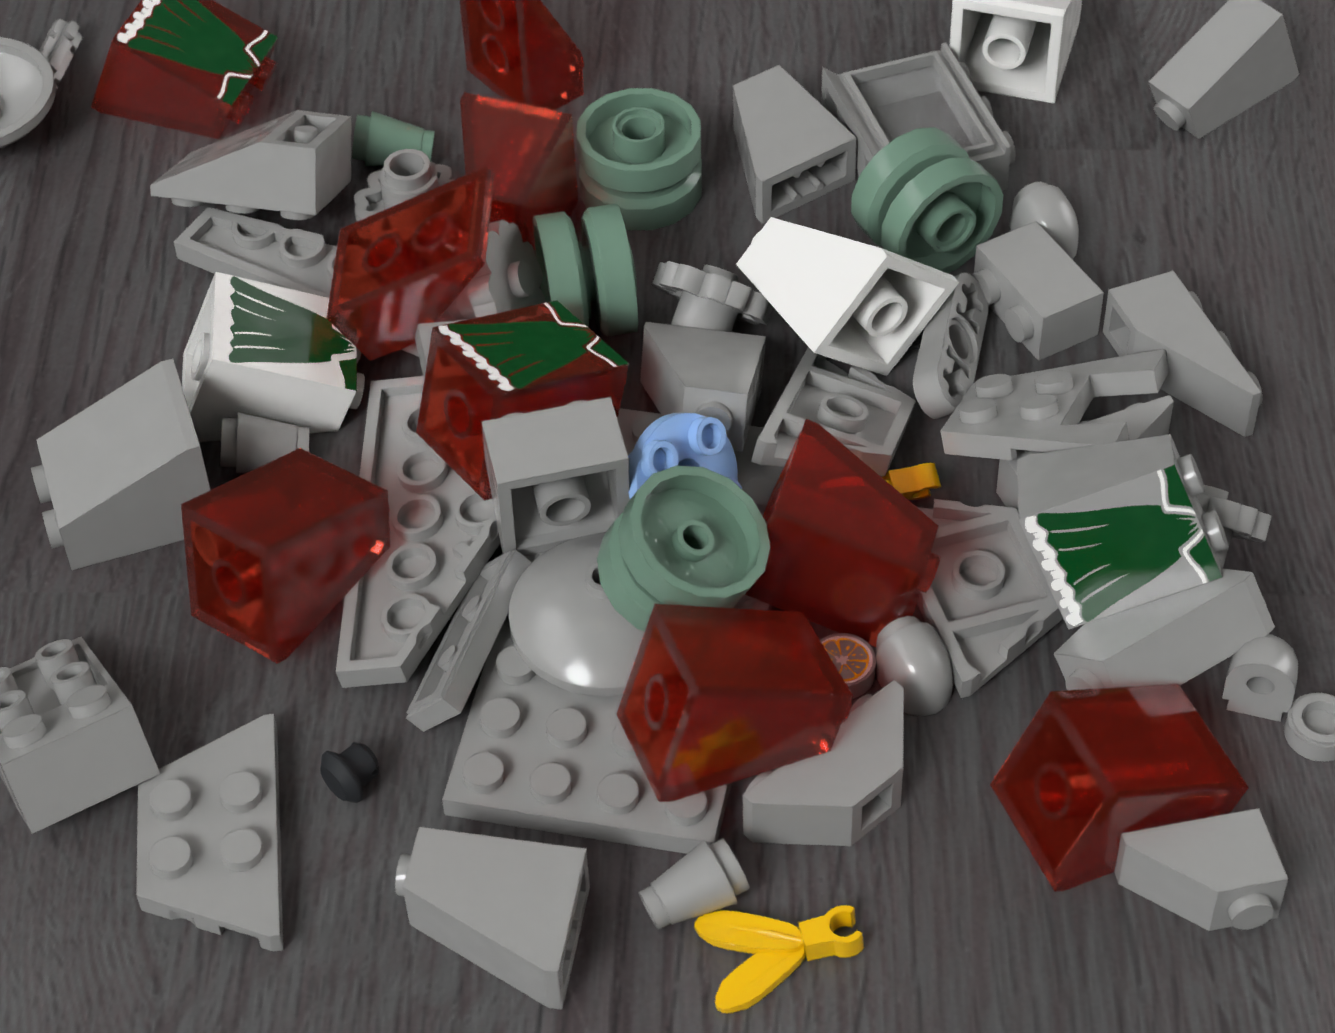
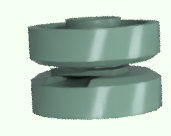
(641, 154)
(927, 200)
(592, 272)
(683, 542)

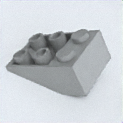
(277, 166)
(67, 735)

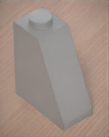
(1225, 68)
(788, 144)
(704, 374)
(1167, 637)
(499, 905)

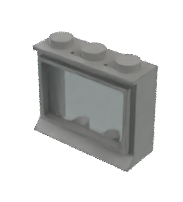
(913, 94)

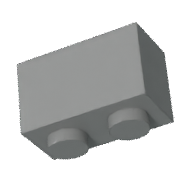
(1038, 290)

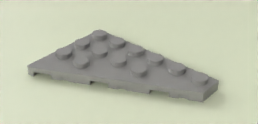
(437, 544)

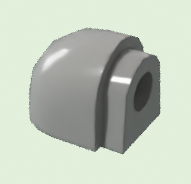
(1050, 210)
(918, 662)
(1262, 678)

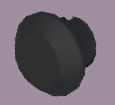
(349, 771)

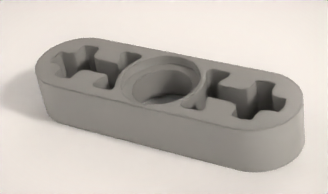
(951, 349)

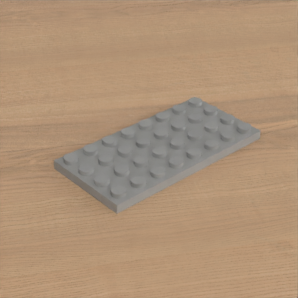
(562, 756)

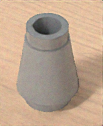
(255, 441)
(695, 885)

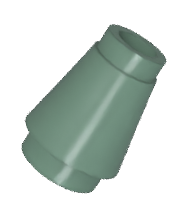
(382, 135)

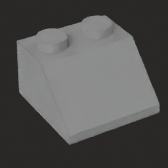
(556, 474)

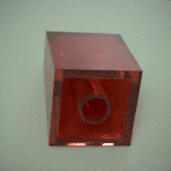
(529, 154)
(843, 541)
(281, 549)
(728, 696)
(1107, 768)

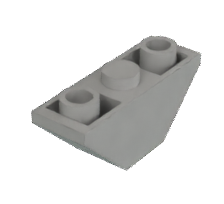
(839, 792)

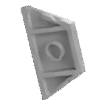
(851, 407)
(987, 591)
(215, 836)

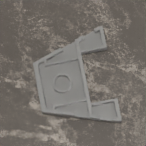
(1045, 406)

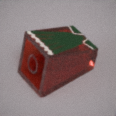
(185, 66)
(506, 366)

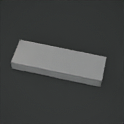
(467, 642)

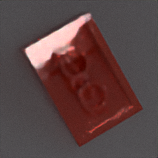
(521, 52)
(409, 263)

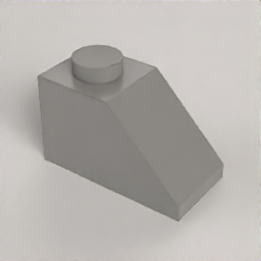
(1207, 869)

